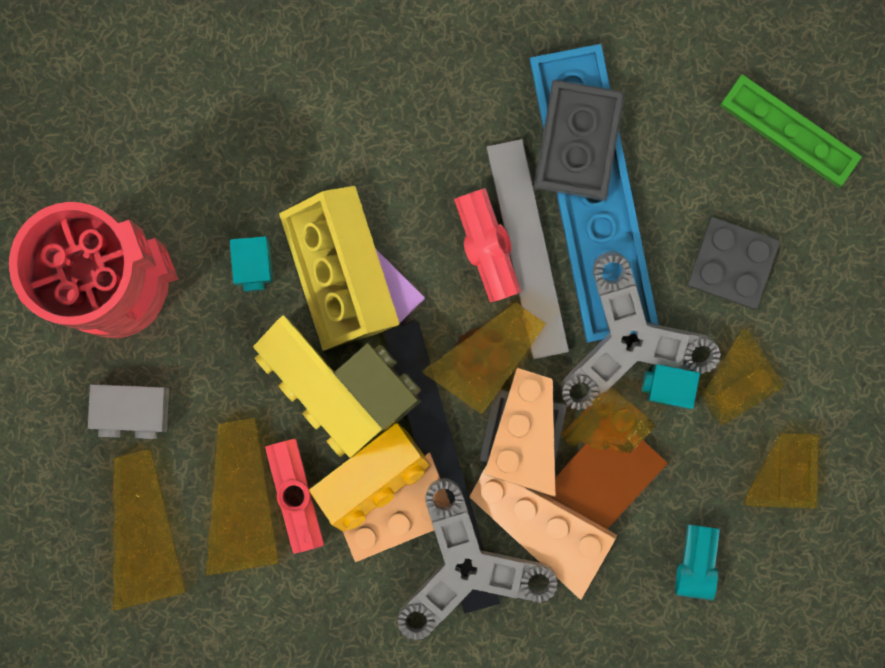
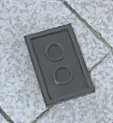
(579, 140)

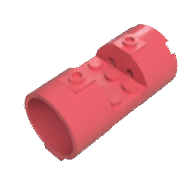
(90, 270)

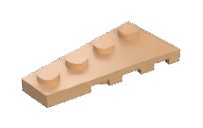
(547, 530)

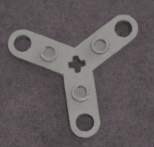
(612, 356)
(458, 542)

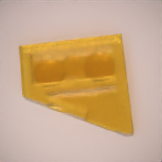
(741, 380)
(609, 424)
(787, 474)

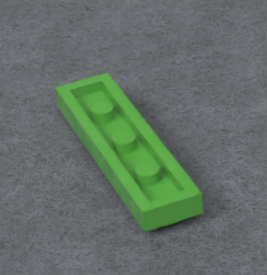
(790, 131)

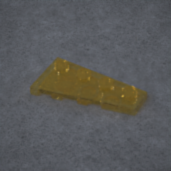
(241, 510)
(144, 545)

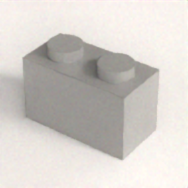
(129, 409)

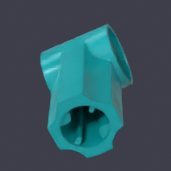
(697, 572)

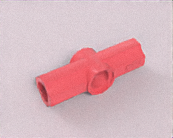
(487, 245)
(299, 520)

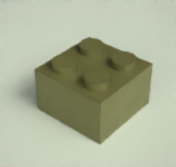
(378, 386)

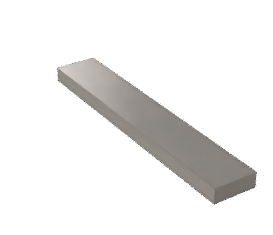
(528, 245)

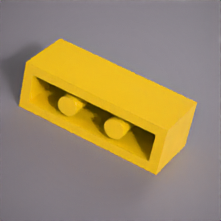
(370, 478)

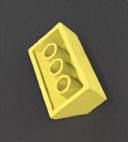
(339, 267)
(314, 384)

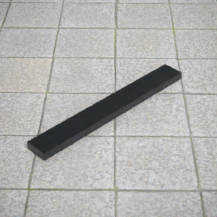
(433, 433)

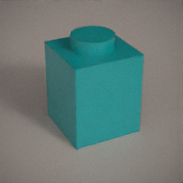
(251, 263)
(670, 386)

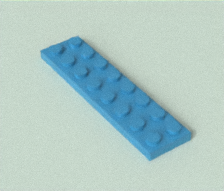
(591, 224)

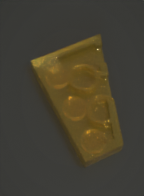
(487, 358)

